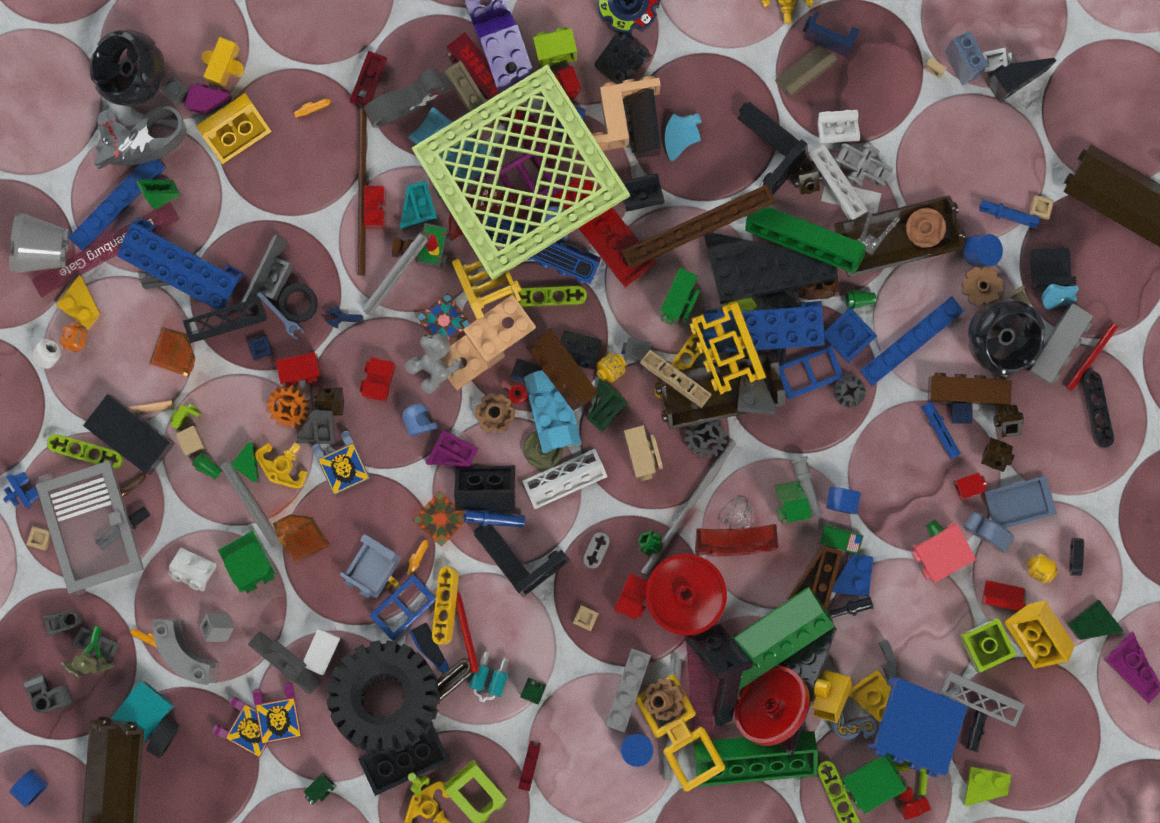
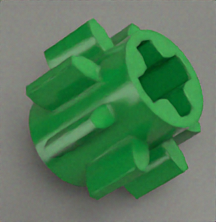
(650, 543)

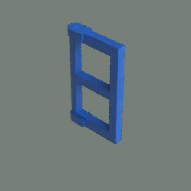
(829, 349)
(393, 597)

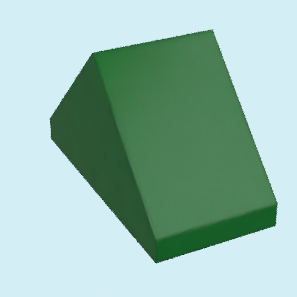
(158, 191)
(247, 463)

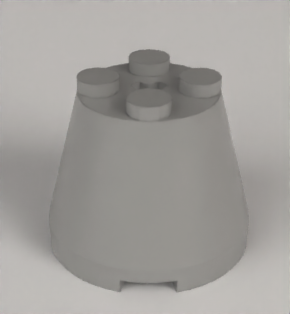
(37, 245)

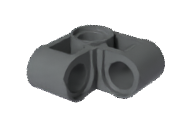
(56, 698)

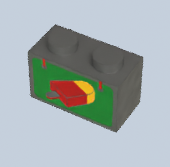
(433, 252)

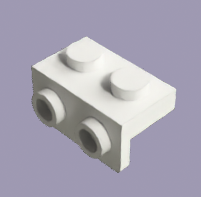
(838, 126)
(191, 569)

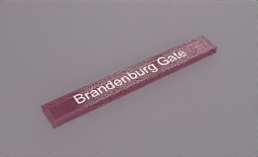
(98, 253)

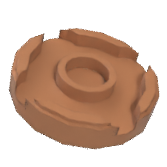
(926, 227)

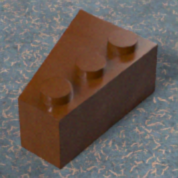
(820, 575)

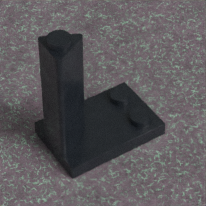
(780, 139)
(510, 564)
(726, 662)

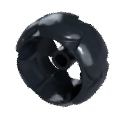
(143, 74)
(986, 323)

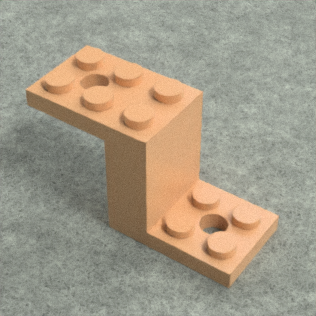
(613, 111)
(487, 340)

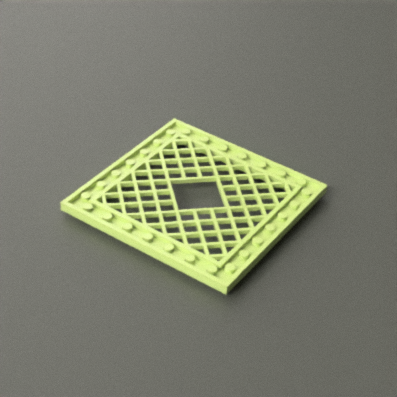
(563, 223)

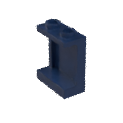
(829, 38)

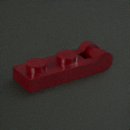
(368, 78)

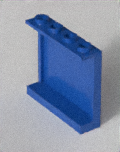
(919, 728)

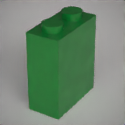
(874, 783)

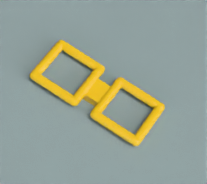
(680, 737)

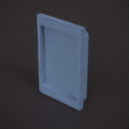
(1020, 502)

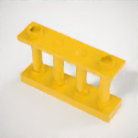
(472, 292)

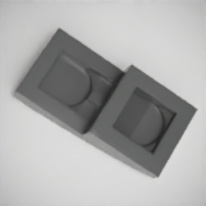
(107, 646)
(890, 666)

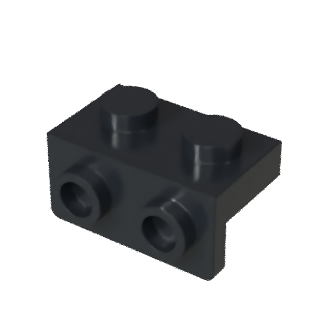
(643, 192)
(581, 348)

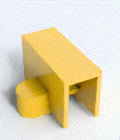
(222, 63)
(831, 695)

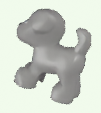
(435, 347)

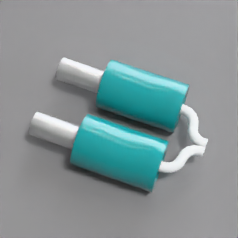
(497, 682)

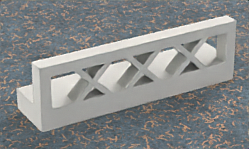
(837, 183)
(566, 481)

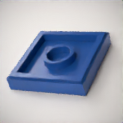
(849, 335)

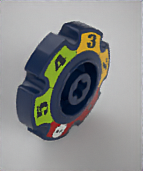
(626, 18)

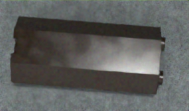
(1117, 192)
(896, 246)
(678, 409)
(113, 771)

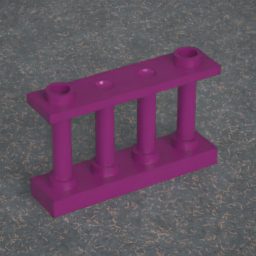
(518, 162)

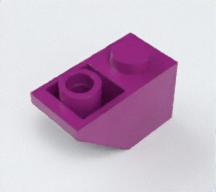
(205, 100)

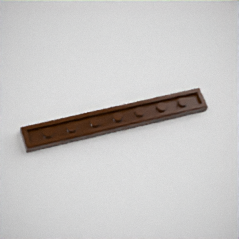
(698, 226)

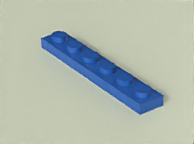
(114, 204)
(911, 341)

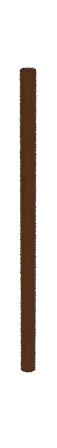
(361, 183)

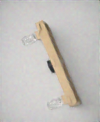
(675, 379)

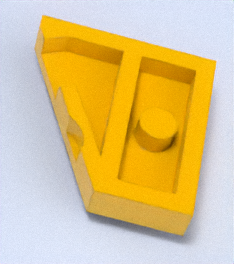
(80, 303)

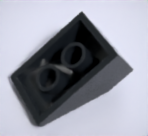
(1013, 77)

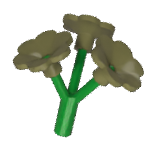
(85, 662)

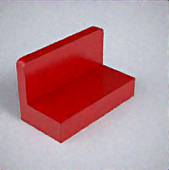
(1003, 595)

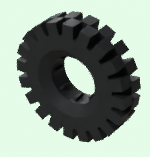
(359, 673)

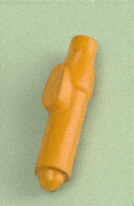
(311, 107)
(416, 558)
(148, 638)

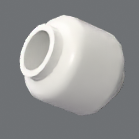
(46, 353)

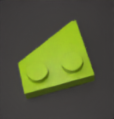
(985, 785)

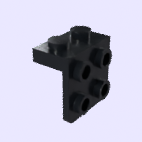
(622, 58)
(1050, 267)

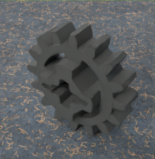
(703, 445)

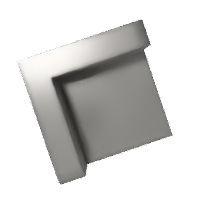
(216, 627)

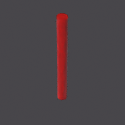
(1091, 357)
(466, 634)

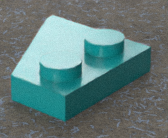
(417, 206)

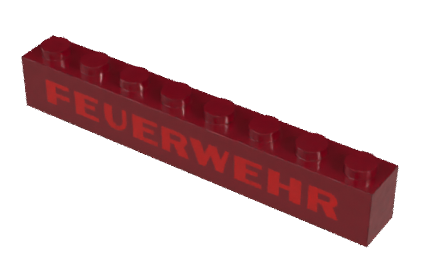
(475, 62)

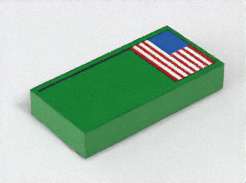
(841, 539)

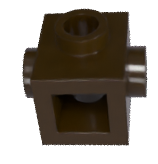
(807, 177)
(330, 400)
(1008, 420)
(997, 454)

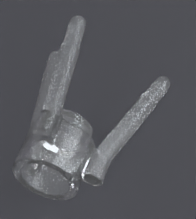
(870, 241)

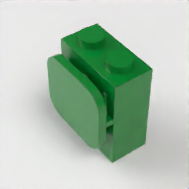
(679, 298)
(248, 562)

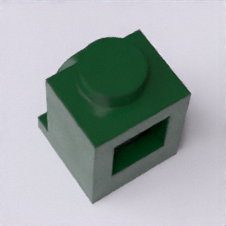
(533, 691)
(319, 789)

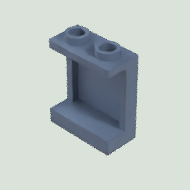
(966, 57)
(371, 567)

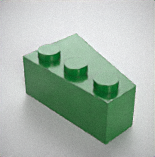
(792, 503)

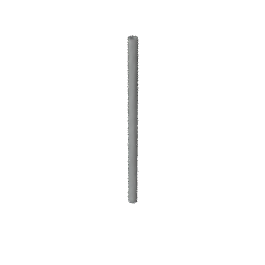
(689, 506)

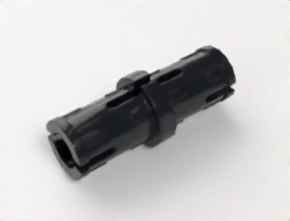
(976, 731)

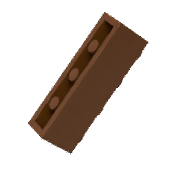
(562, 369)
(969, 390)

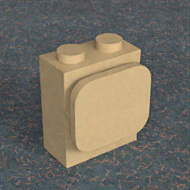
(642, 453)

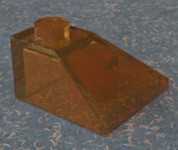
(173, 352)
(300, 536)

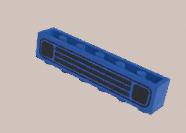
(559, 255)

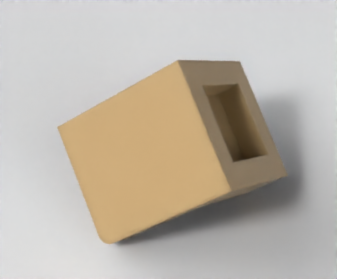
(191, 441)

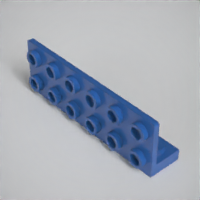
(178, 266)
(771, 327)

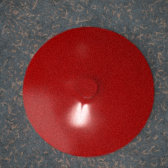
(686, 594)
(772, 706)

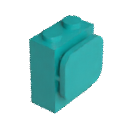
(145, 707)

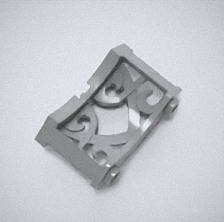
(179, 656)

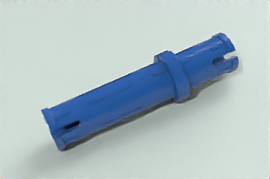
(1001, 211)
(940, 429)
(485, 517)

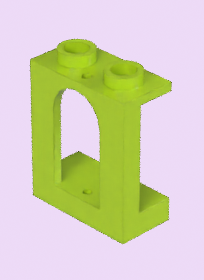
(472, 770)

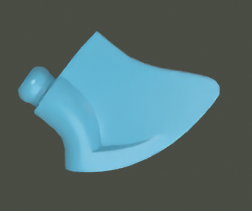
(681, 133)
(1058, 296)

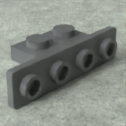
(271, 273)
(285, 662)

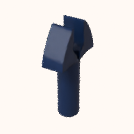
(342, 317)

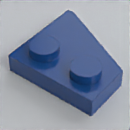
(855, 576)

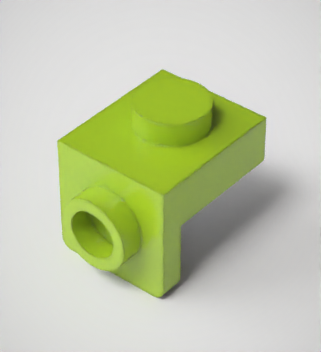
(179, 417)

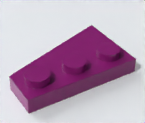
(1132, 666)

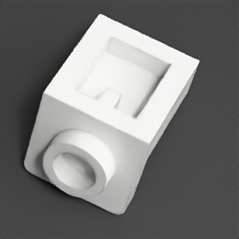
(997, 58)

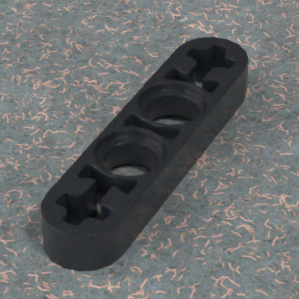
(1093, 410)

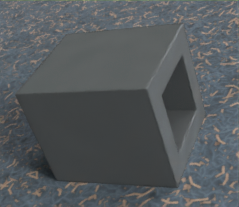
(175, 91)
(635, 349)

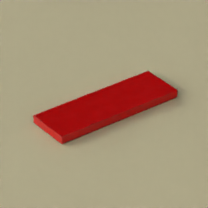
(608, 237)

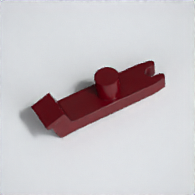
(529, 767)

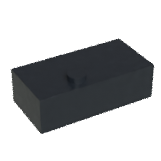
(128, 434)
(392, 769)

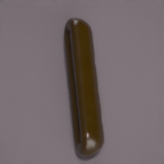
(454, 677)

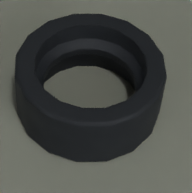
(298, 288)
(162, 737)

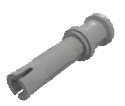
(804, 477)

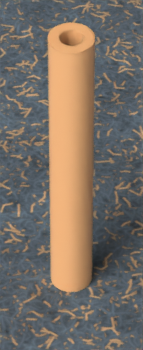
(152, 407)

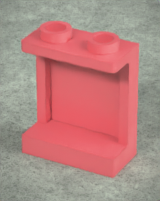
(943, 553)

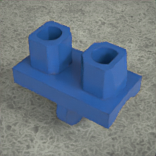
(17, 482)

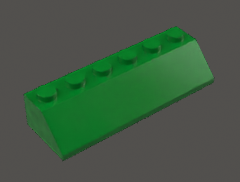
(783, 633)
(753, 762)

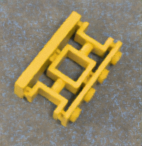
(741, 342)

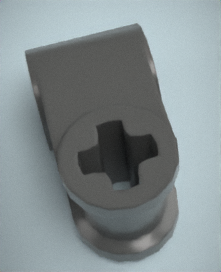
(58, 622)

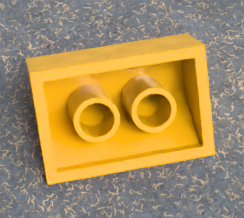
(233, 128)
(1040, 635)

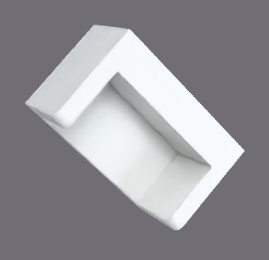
(321, 651)

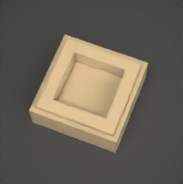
(934, 68)
(1041, 207)
(39, 538)
(585, 618)

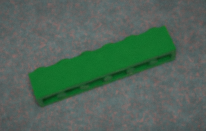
(806, 238)

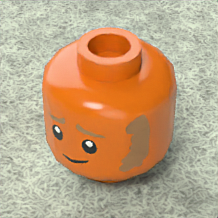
(73, 337)

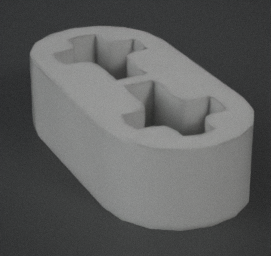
(601, 552)

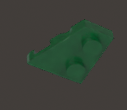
(605, 406)
(1094, 622)

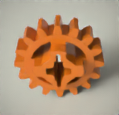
(290, 414)

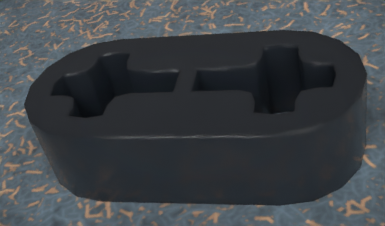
(1076, 557)

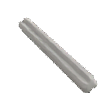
(394, 275)
(250, 503)

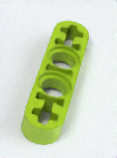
(548, 293)
(85, 450)
(835, 799)

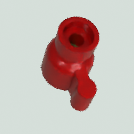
(517, 393)
(912, 807)

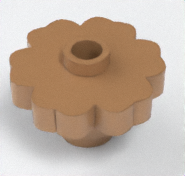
(988, 279)
(485, 410)
(664, 699)

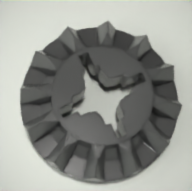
(840, 389)

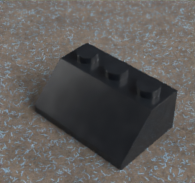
(644, 124)
(485, 488)

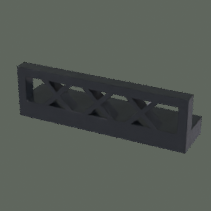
(224, 327)

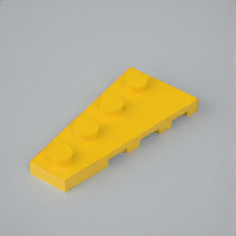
(872, 694)

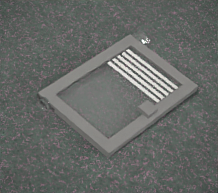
(89, 526)

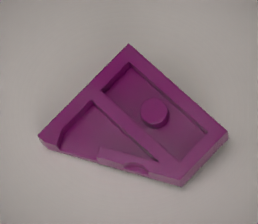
(452, 451)

